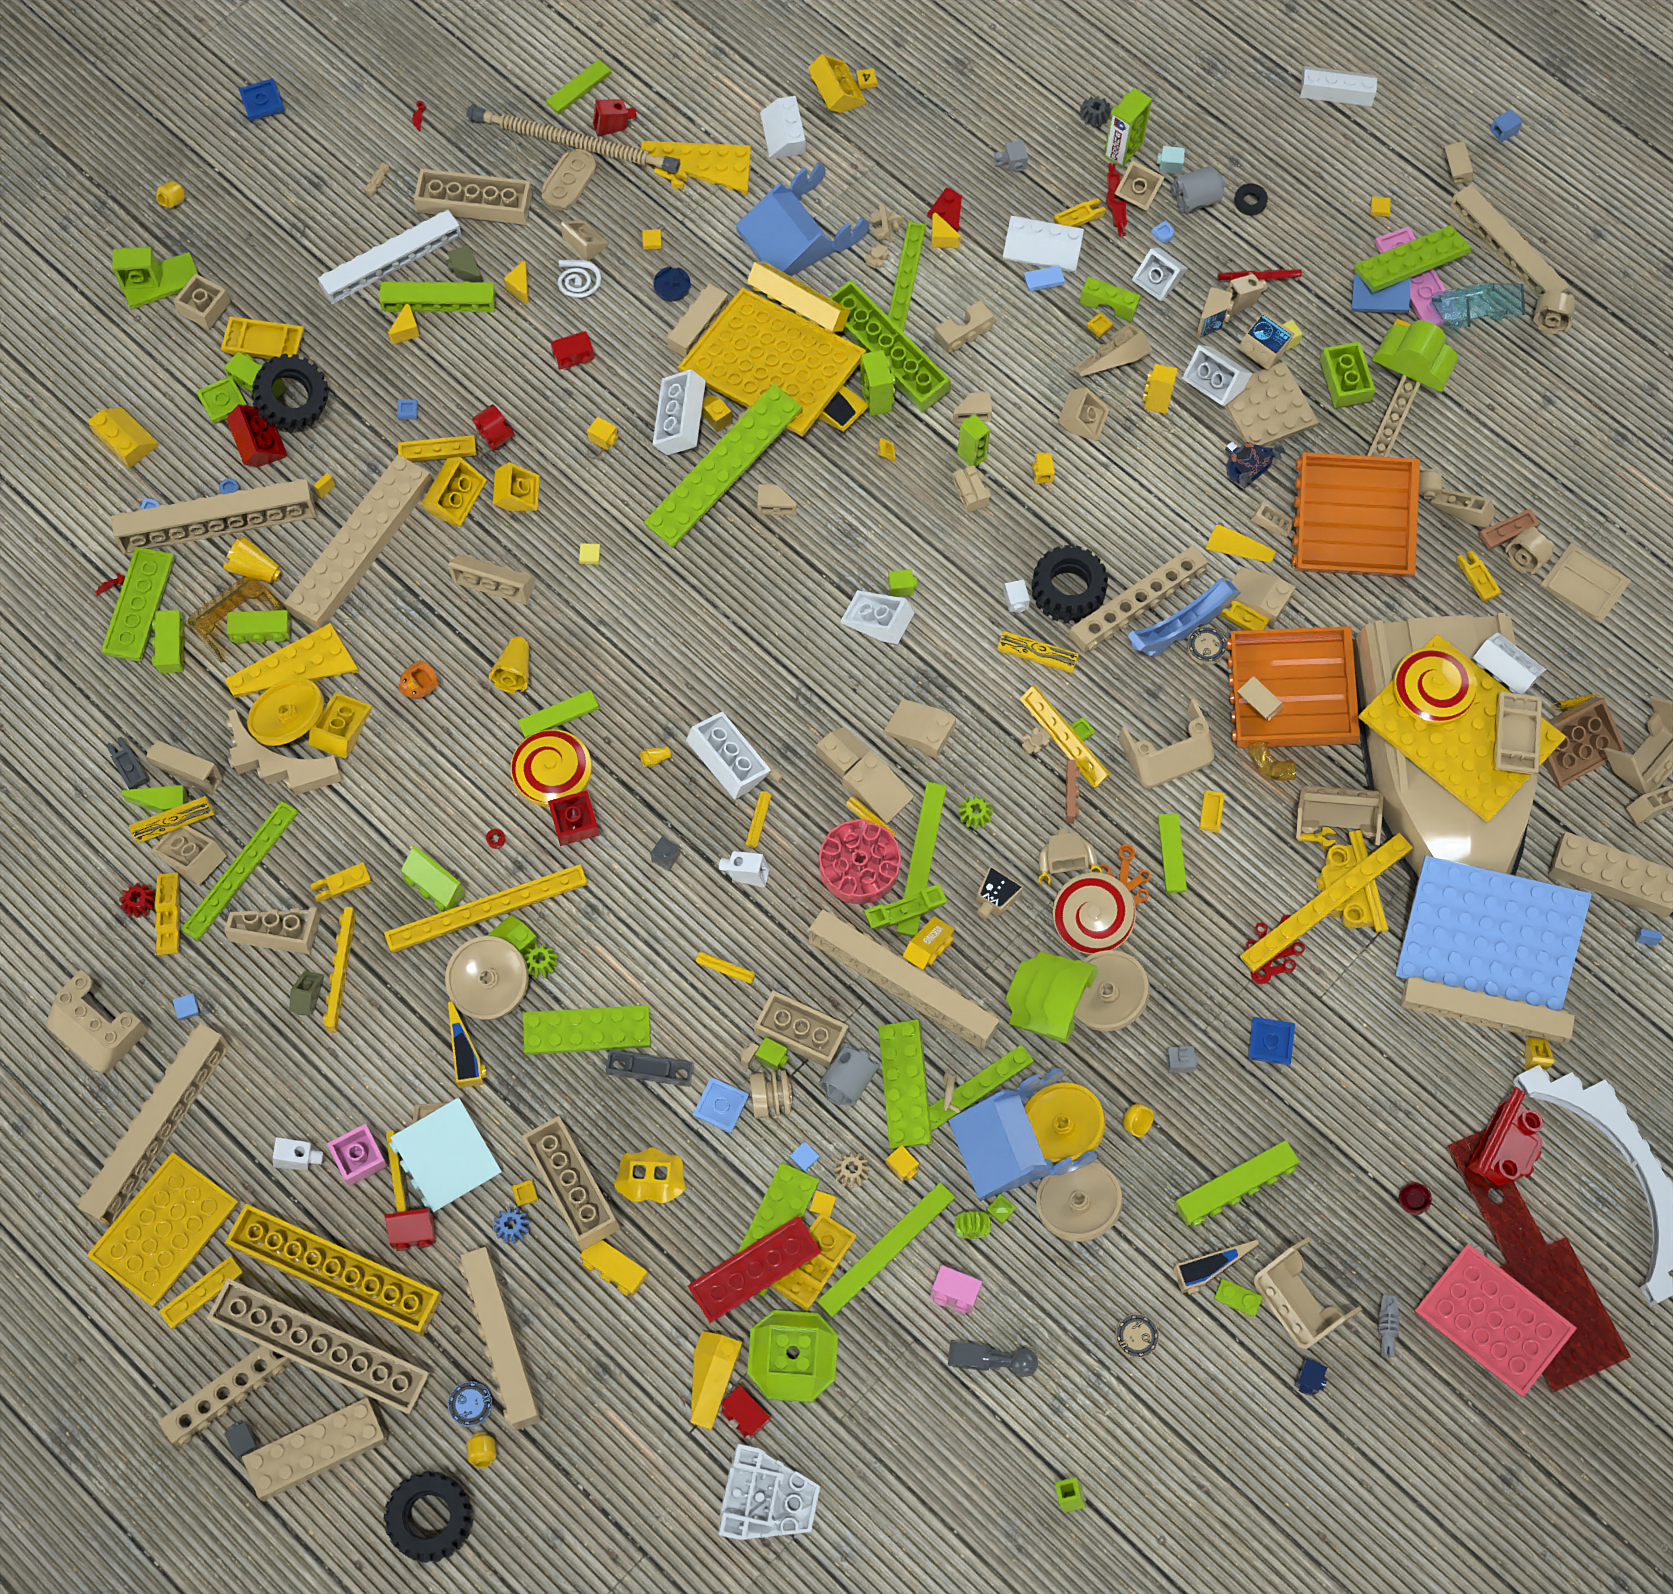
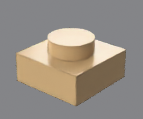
(748, 1055)

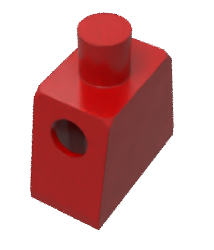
(611, 116)

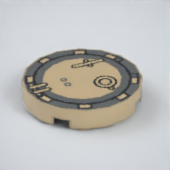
(1206, 645)
(1137, 1336)

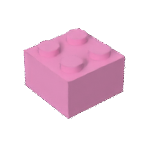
(357, 1155)
(955, 1290)

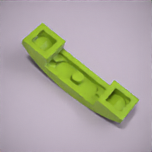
(905, 909)

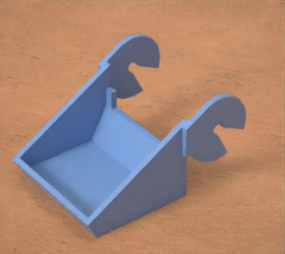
(786, 234)
(1001, 1142)

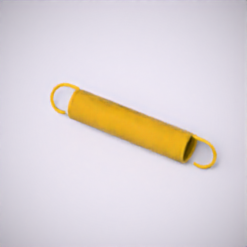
(1568, 703)

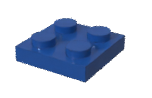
(261, 99)
(1271, 1041)

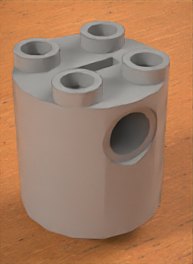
(1198, 189)
(848, 1076)

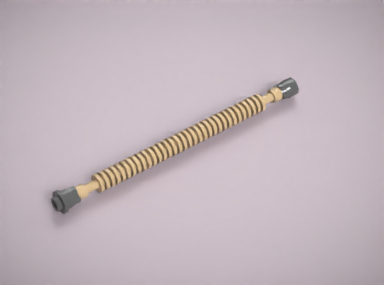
(574, 139)

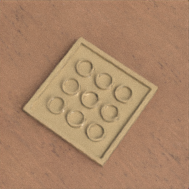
(1271, 407)

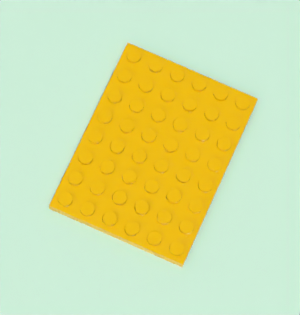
(767, 345)
(1459, 752)

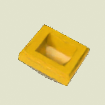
(886, 449)

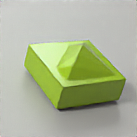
(1001, 1209)

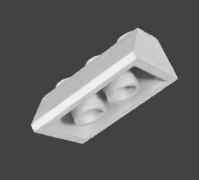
(783, 128)
(1216, 375)
(1508, 664)

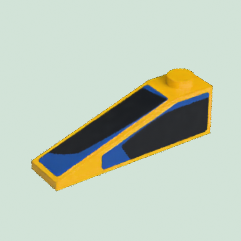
(466, 1060)

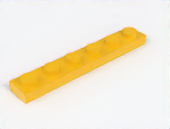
(1065, 736)
(338, 978)

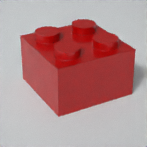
(573, 818)

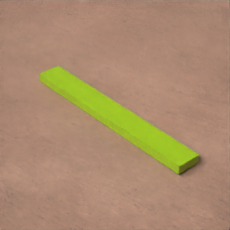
(906, 273)
(923, 849)
(239, 871)
(885, 1250)

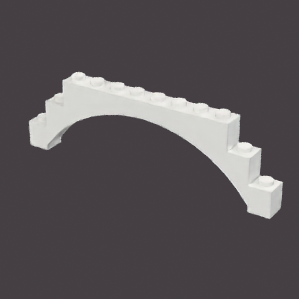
(1610, 1116)

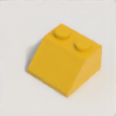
(515, 488)

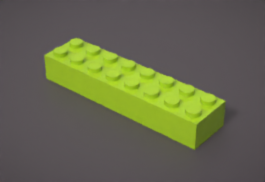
(874, 331)

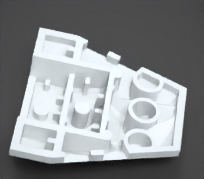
(765, 1498)

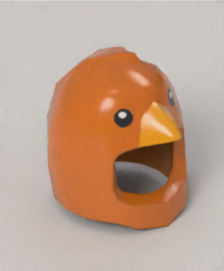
(418, 680)

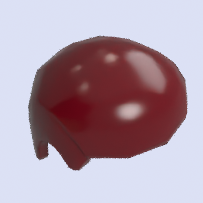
(1415, 1198)

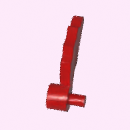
(417, 116)
(110, 583)

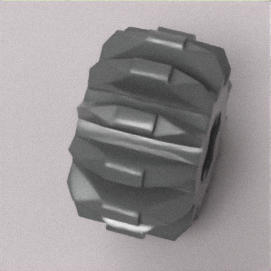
(1095, 111)

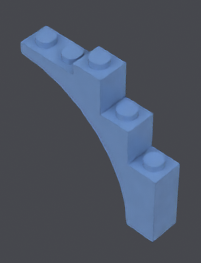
(1202, 611)

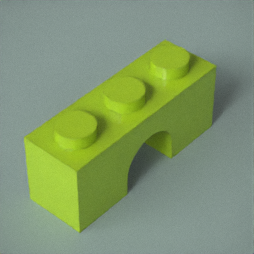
(1121, 300)

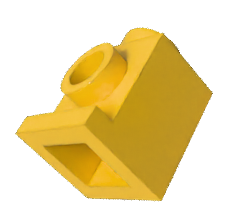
(1043, 468)

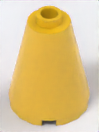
(251, 562)
(512, 667)

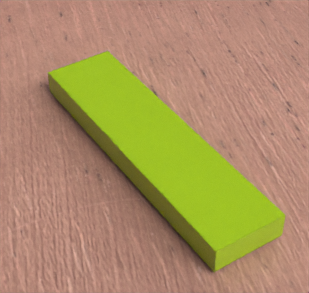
(578, 87)
(558, 714)
(1172, 853)

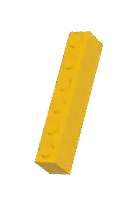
(798, 296)

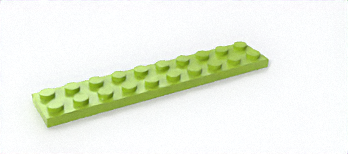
(723, 465)

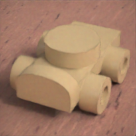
(877, 253)
(1034, 743)

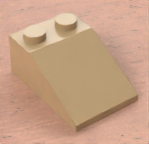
(1263, 593)
(921, 727)
(877, 787)
(189, 853)

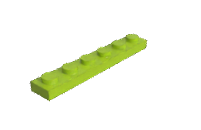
(981, 1085)

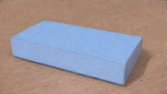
(1044, 278)

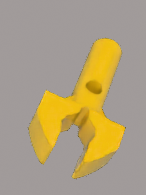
(673, 177)
(1325, 831)

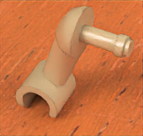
(949, 1080)

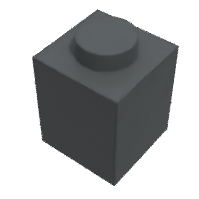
(665, 854)
(241, 1439)

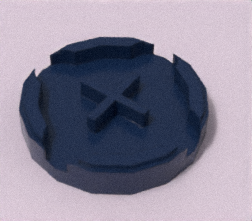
(672, 284)

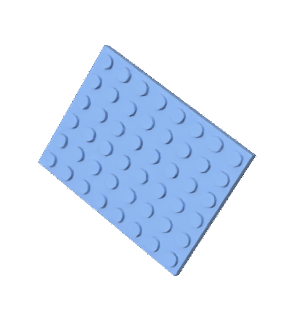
(1493, 932)

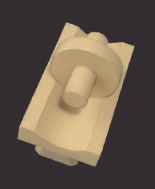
(883, 217)

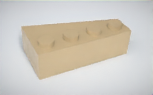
(274, 929)

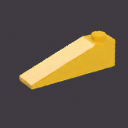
(712, 1371)

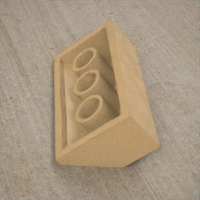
(491, 578)

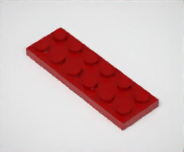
(754, 1269)

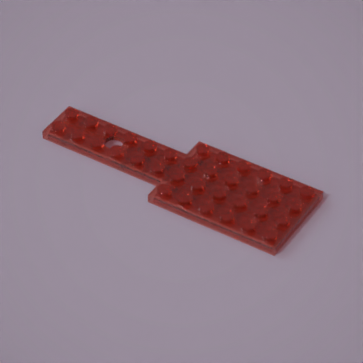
(1547, 1272)

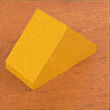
(943, 234)
(517, 282)
(403, 327)
(1538, 1053)

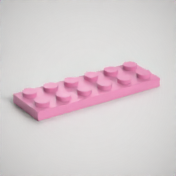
(1422, 284)

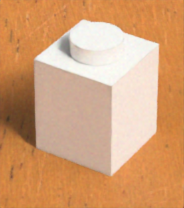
(1016, 596)

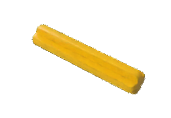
(865, 814)
(758, 819)
(725, 967)

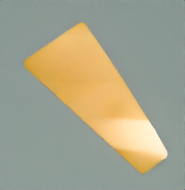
(1234, 543)

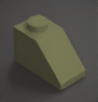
(463, 264)
(305, 993)

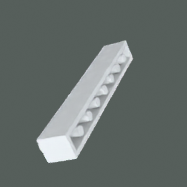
(389, 256)

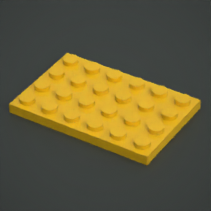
(163, 1229)

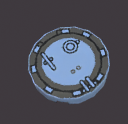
(470, 1404)

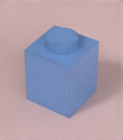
(1506, 126)

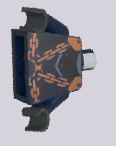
(1250, 461)

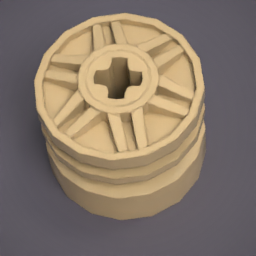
(770, 1094)

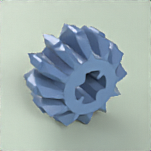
(503, 1223)

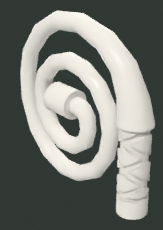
(578, 281)

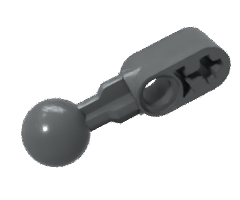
(982, 1357)

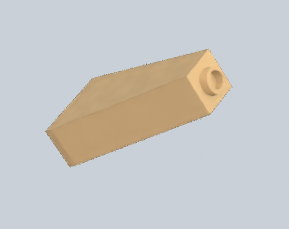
(185, 766)

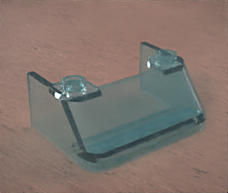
(1477, 301)

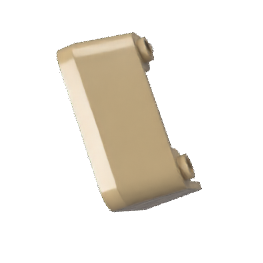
(1654, 758)
(1173, 761)
(1340, 809)
(1293, 1301)

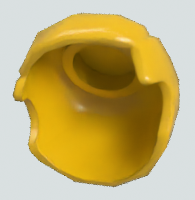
(1138, 1120)

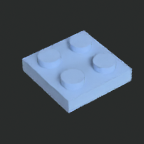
(721, 1105)

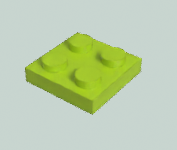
(220, 399)

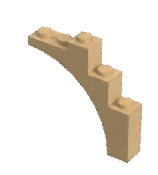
(300, 774)

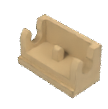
(1459, 162)
(1260, 698)

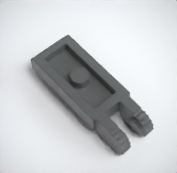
(127, 765)

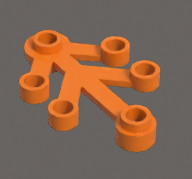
(1124, 873)

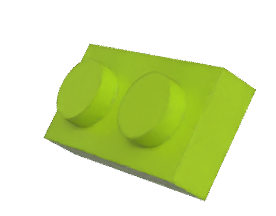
(1238, 1298)

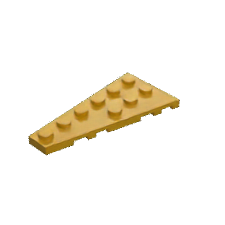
(708, 162)
(311, 658)

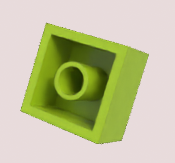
(136, 268)

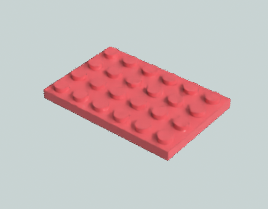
(1495, 1320)

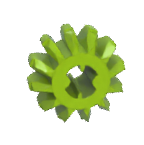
(978, 818)
(544, 966)
(972, 1225)

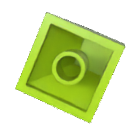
(516, 933)

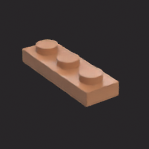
(1508, 529)
(1072, 791)

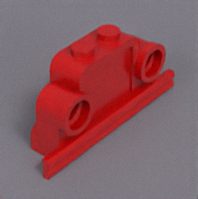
(1509, 1142)

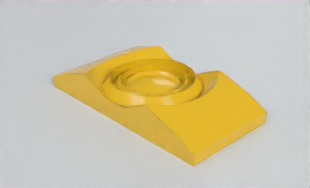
(261, 338)

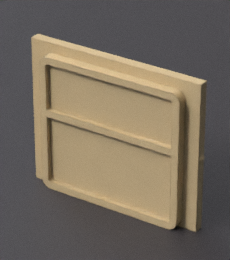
(1585, 583)

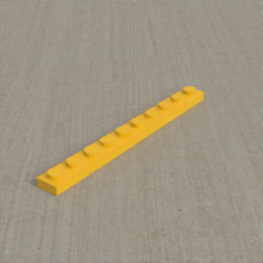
(1326, 902)
(485, 908)

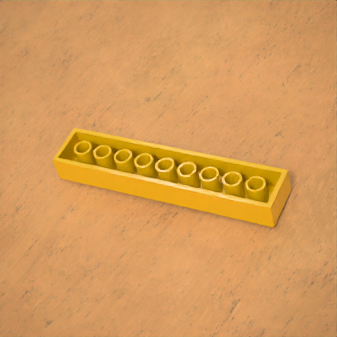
(334, 1270)

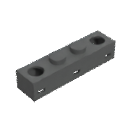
(649, 1068)

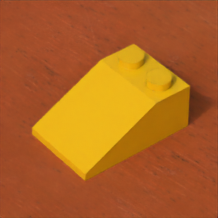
(339, 725)

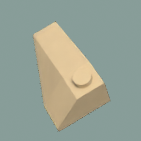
(1125, 347)

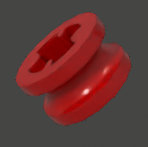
(490, 835)

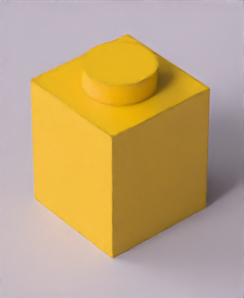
(602, 433)
(902, 1164)

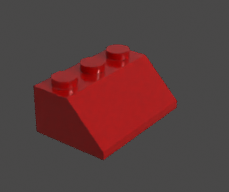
(254, 438)

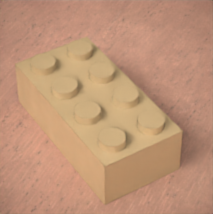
(801, 1029)

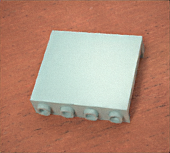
(444, 1155)

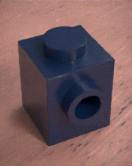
(1311, 1377)

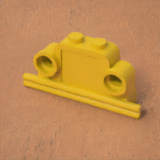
(1364, 907)

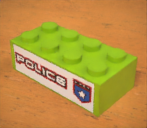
(1128, 127)

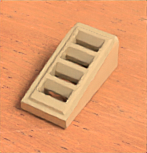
(1263, 521)

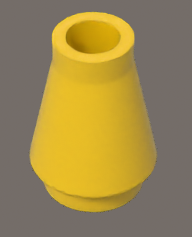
(653, 756)

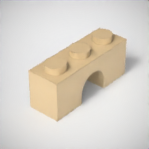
(953, 336)

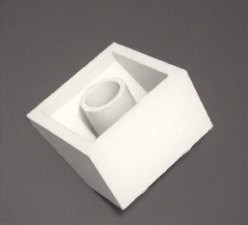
(1159, 273)

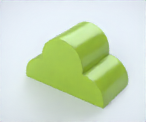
(1418, 353)

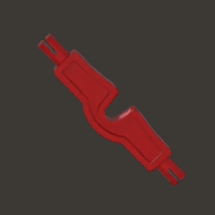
(1117, 208)
(1260, 275)

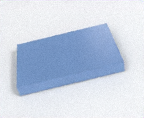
(1390, 299)

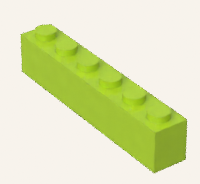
(438, 296)
(1236, 1184)

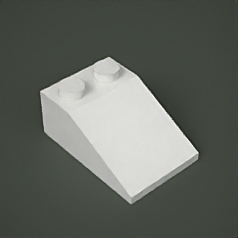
(878, 616)

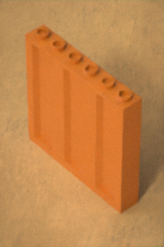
(1356, 515)
(1310, 676)

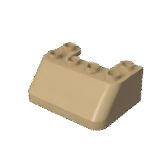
(87, 1031)

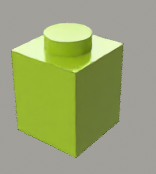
(901, 583)
(772, 1054)
(1070, 1494)

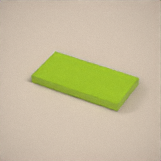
(173, 277)

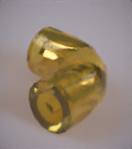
(1269, 766)

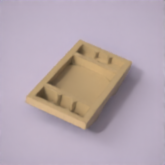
(1518, 733)

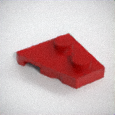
(948, 208)

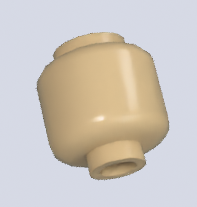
(1430, 483)

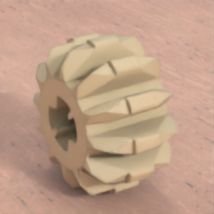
(857, 1165)

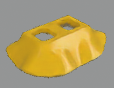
(648, 1187)

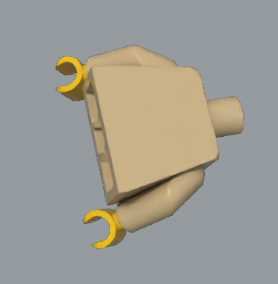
(1066, 853)

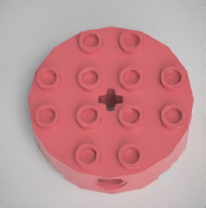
(878, 860)

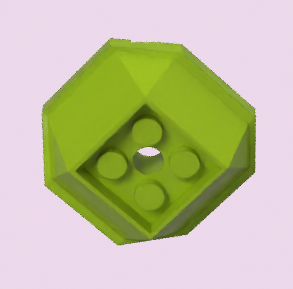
(788, 1378)

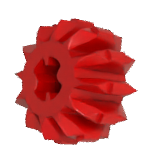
(145, 900)

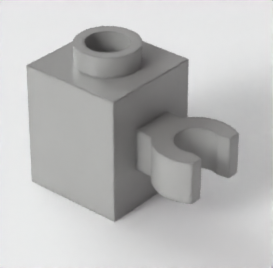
(1014, 155)
(1181, 1059)

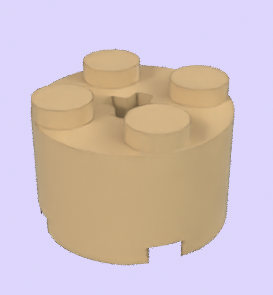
(1554, 312)
(1529, 550)

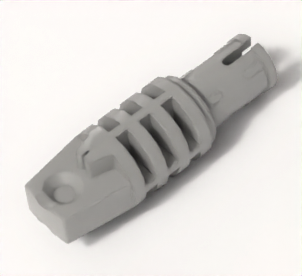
(1388, 1324)

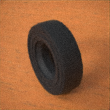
(1255, 190)

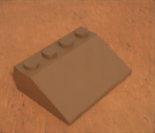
(1588, 733)

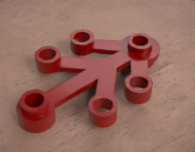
(1270, 971)

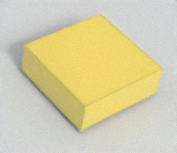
(589, 553)

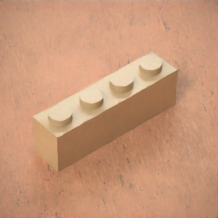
(697, 320)

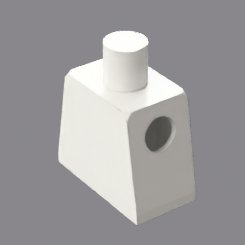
(746, 868)
(286, 1151)

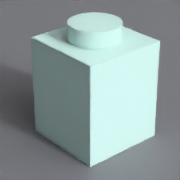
(1171, 159)

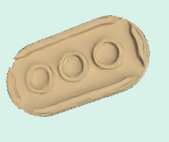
(568, 179)

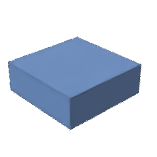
(407, 409)
(1648, 937)

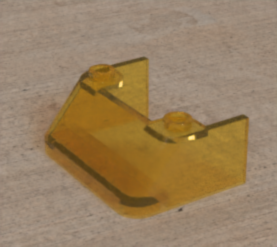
(203, 620)

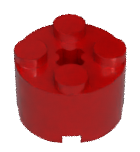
(493, 427)

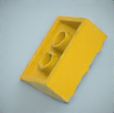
(836, 84)
(122, 435)
(453, 491)

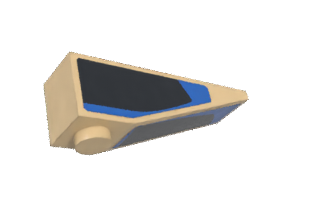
(1200, 1271)

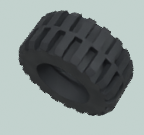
(296, 369)
(1075, 562)
(401, 1503)

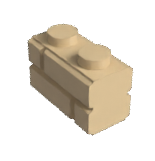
(971, 489)

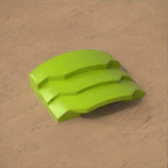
(1048, 994)

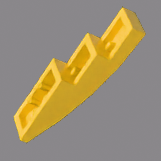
(167, 913)

